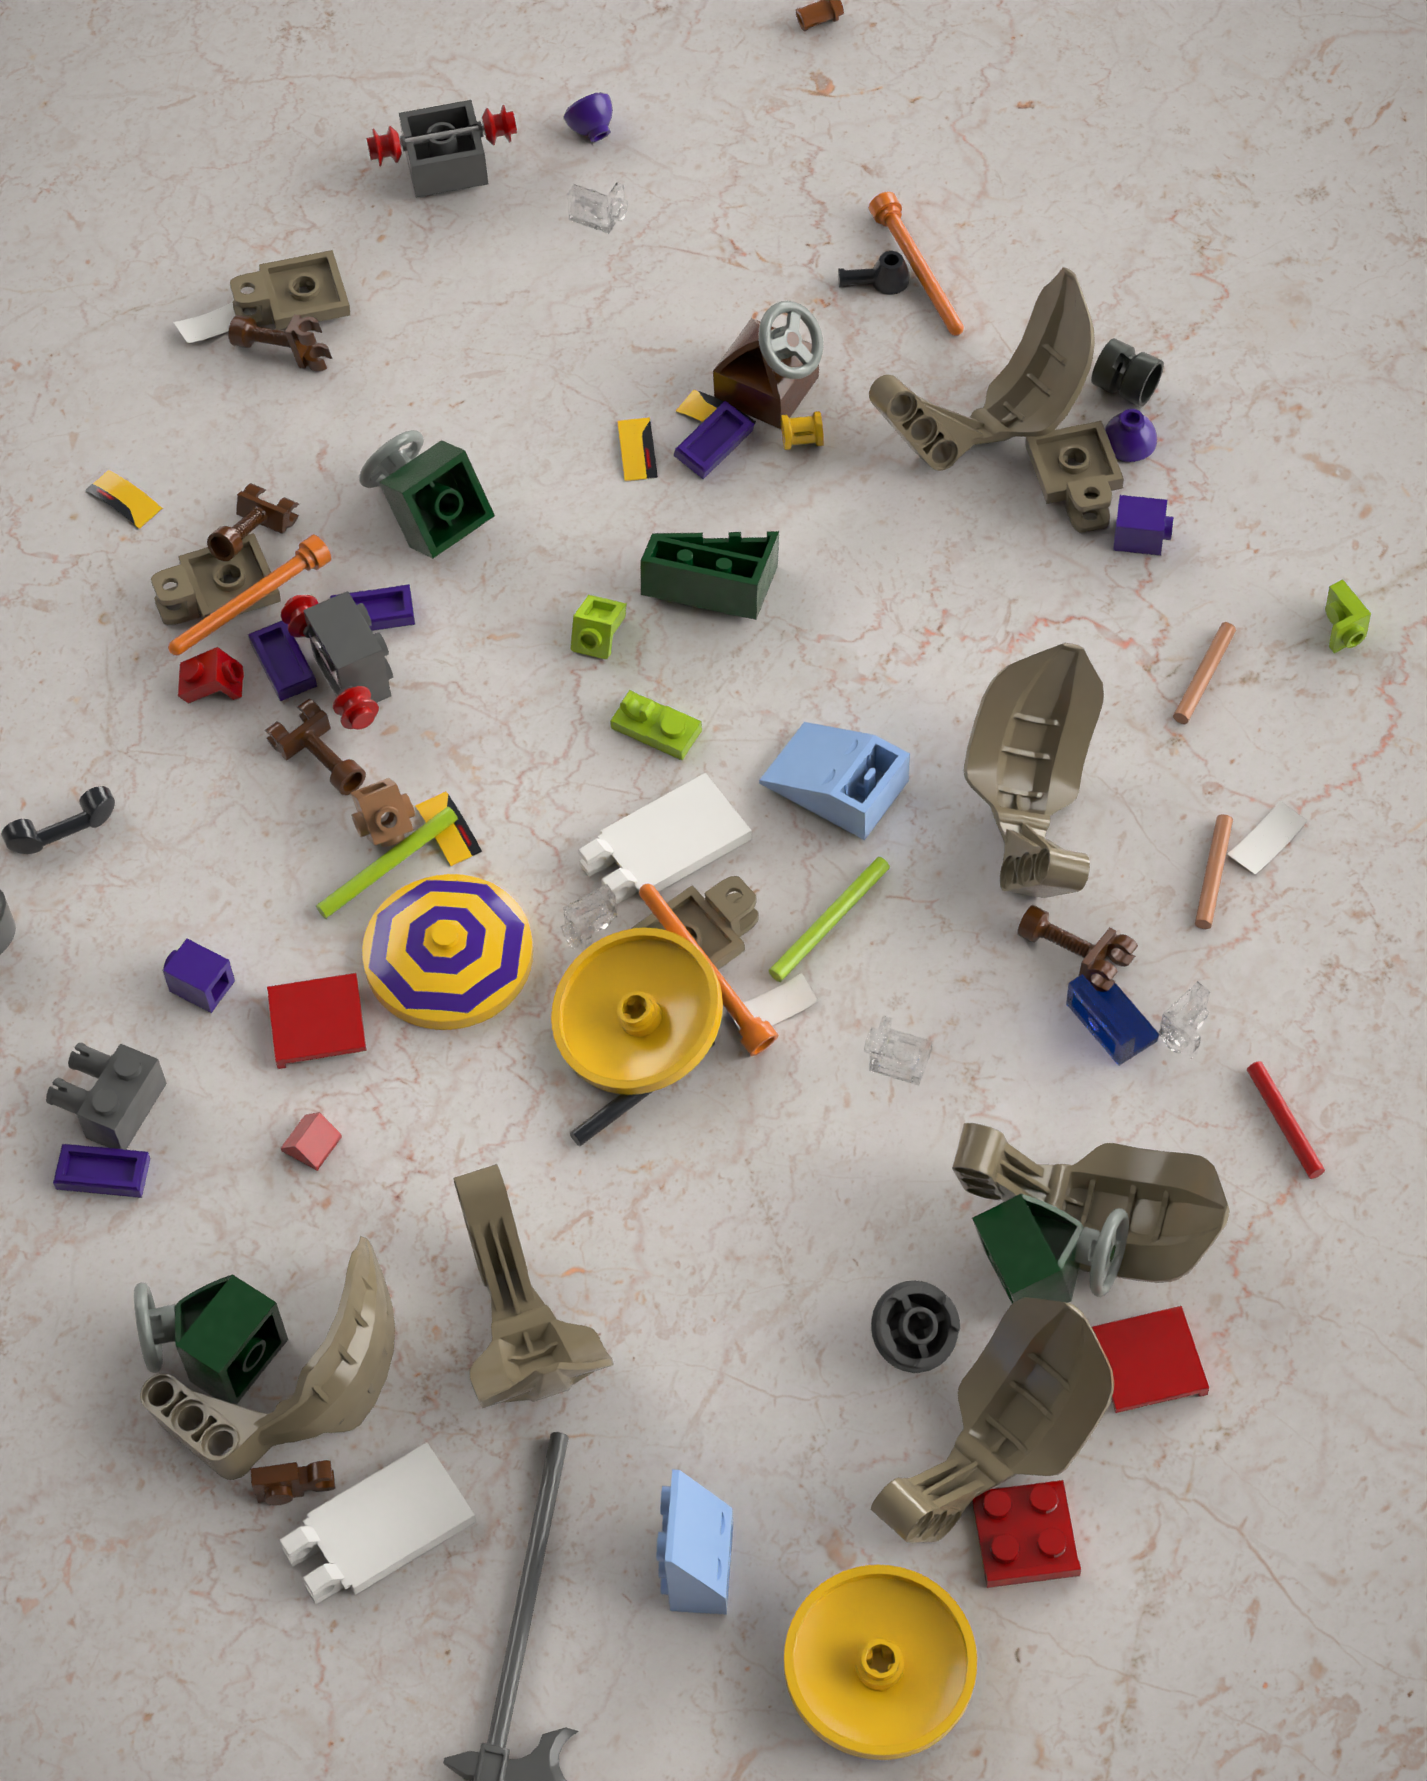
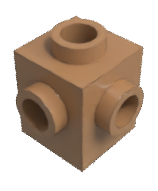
(372, 803)

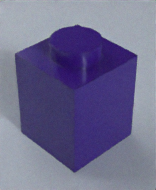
(1142, 525)
(198, 975)

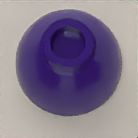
(590, 116)
(1131, 435)

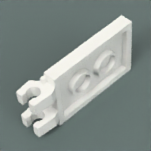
(666, 839)
(379, 1524)

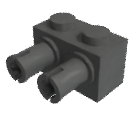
(120, 1098)

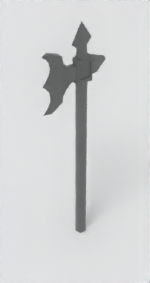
(493, 1759)

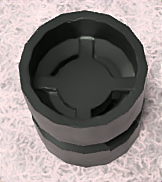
(1125, 371)

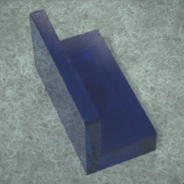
(1111, 1019)

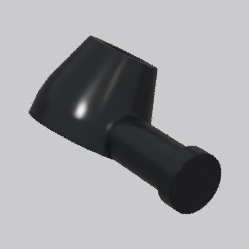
(887, 276)

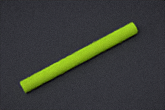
(386, 862)
(829, 919)

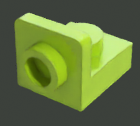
(1347, 615)
(595, 625)

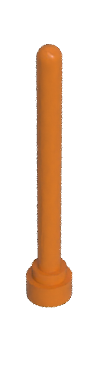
(887, 211)
(310, 555)
(754, 1032)

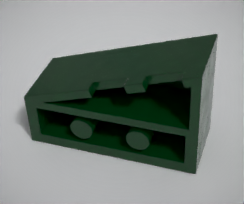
(710, 572)

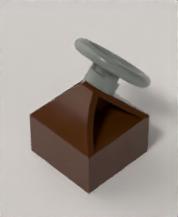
(770, 367)

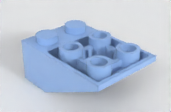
(840, 775)
(694, 1547)

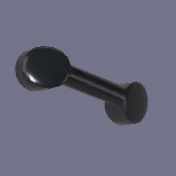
(24, 839)

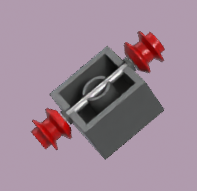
(443, 145)
(345, 652)

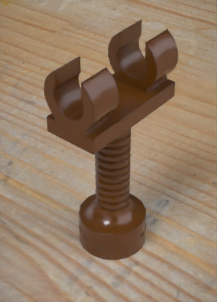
(303, 344)
(227, 541)
(345, 775)
(1093, 967)

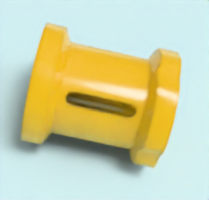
(802, 430)

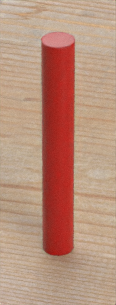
(1285, 1120)

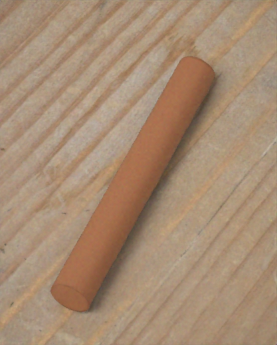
(1204, 673)
(1213, 871)

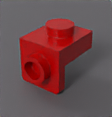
(209, 674)

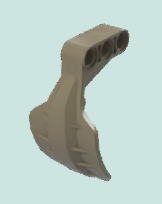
(1025, 397)
(1030, 762)
(1169, 1196)
(529, 1348)
(331, 1392)
(1022, 1412)

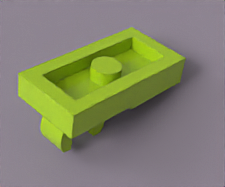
(656, 725)

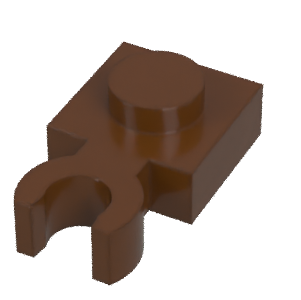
(287, 1481)

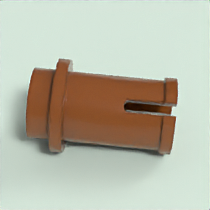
(819, 13)

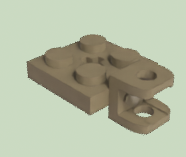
(278, 290)
(1083, 486)
(202, 586)
(716, 919)

